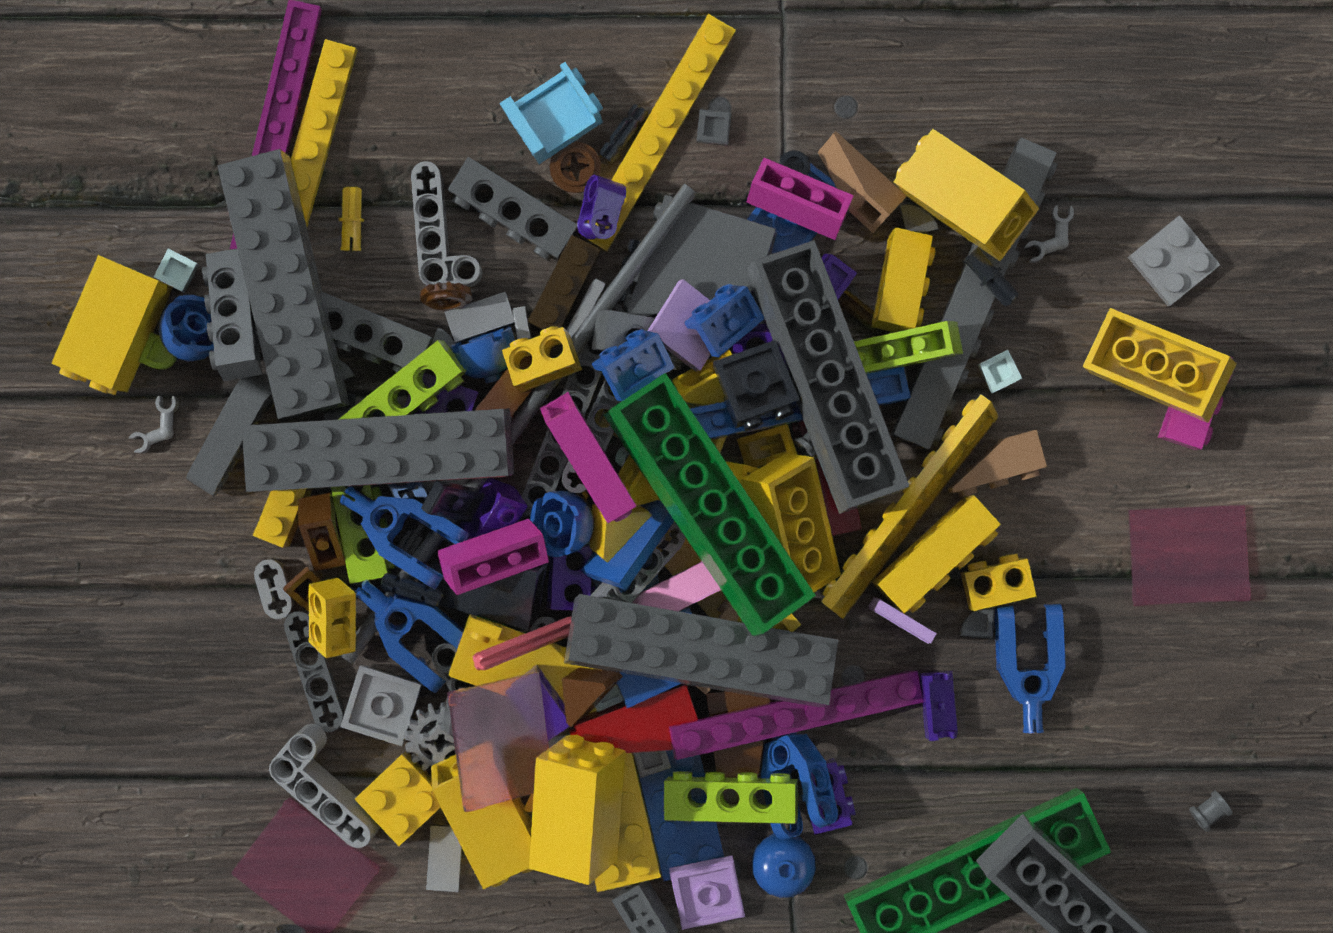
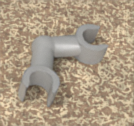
(1061, 236)
(166, 426)

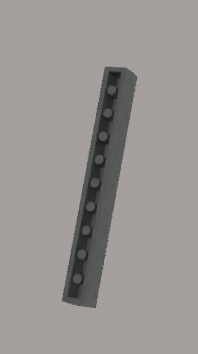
(970, 308)

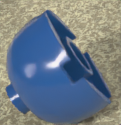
(185, 328)
(484, 354)
(564, 522)
(783, 866)

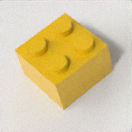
(400, 798)

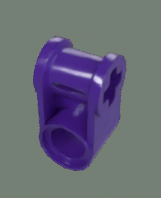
(600, 206)

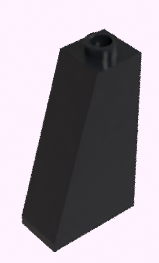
(509, 600)

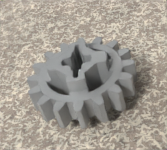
(426, 737)

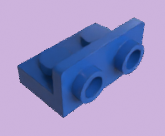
(725, 318)
(634, 363)

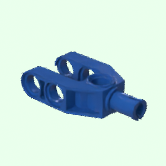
(383, 537)
(391, 634)
(1048, 677)
(799, 753)

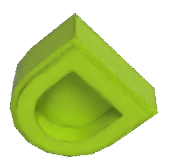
(155, 354)

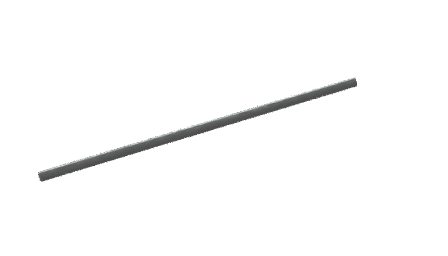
(541, 393)

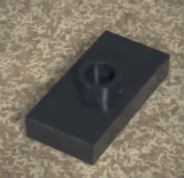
(453, 501)

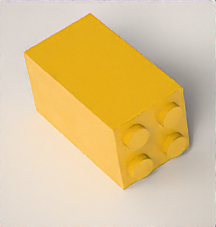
(966, 194)
(111, 326)
(577, 809)
(491, 837)

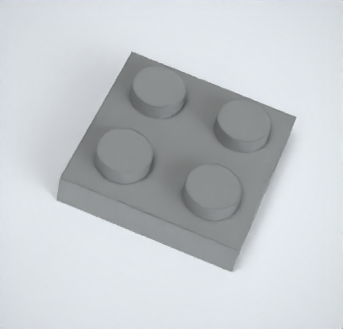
(1173, 261)
(381, 705)

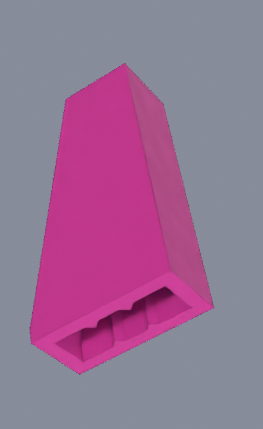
(588, 458)

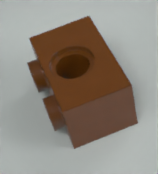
(320, 531)

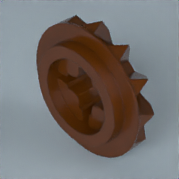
(584, 155)
(446, 296)

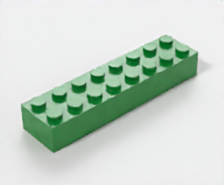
(709, 505)
(951, 882)

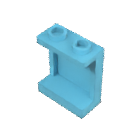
(554, 113)

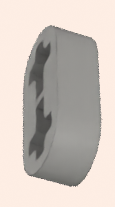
(266, 591)

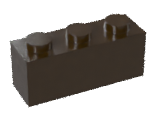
(565, 284)

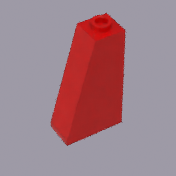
(640, 726)

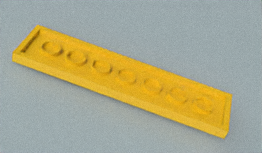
(903, 516)

